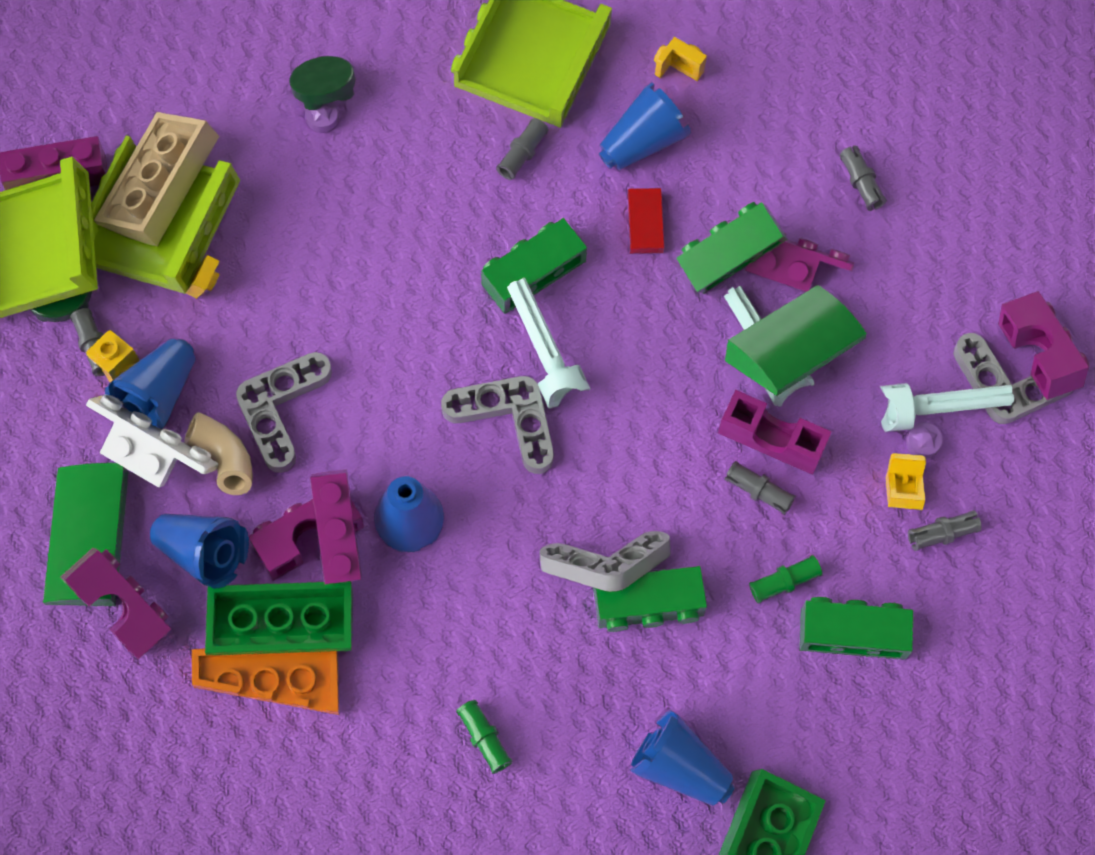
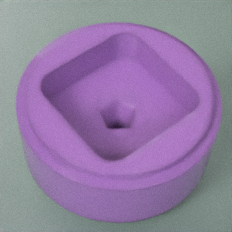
(322, 119)
(924, 440)

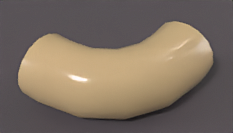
(226, 449)

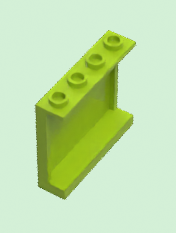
(531, 54)
(186, 238)
(46, 240)

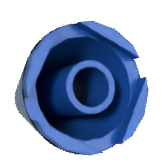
(643, 129)
(155, 381)
(408, 515)
(202, 545)
(682, 762)

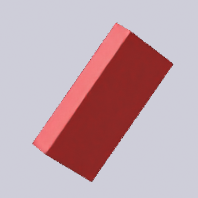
(645, 220)

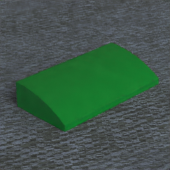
(794, 340)
(85, 516)
(279, 618)
(772, 818)

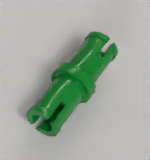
(785, 579)
(484, 736)

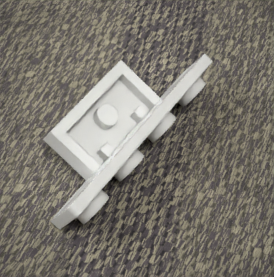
(145, 447)

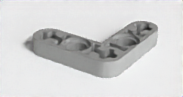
(1022, 404)
(266, 405)
(518, 408)
(605, 572)

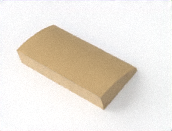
(157, 177)

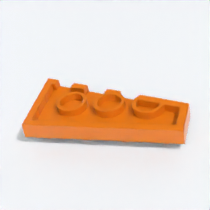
(287, 679)

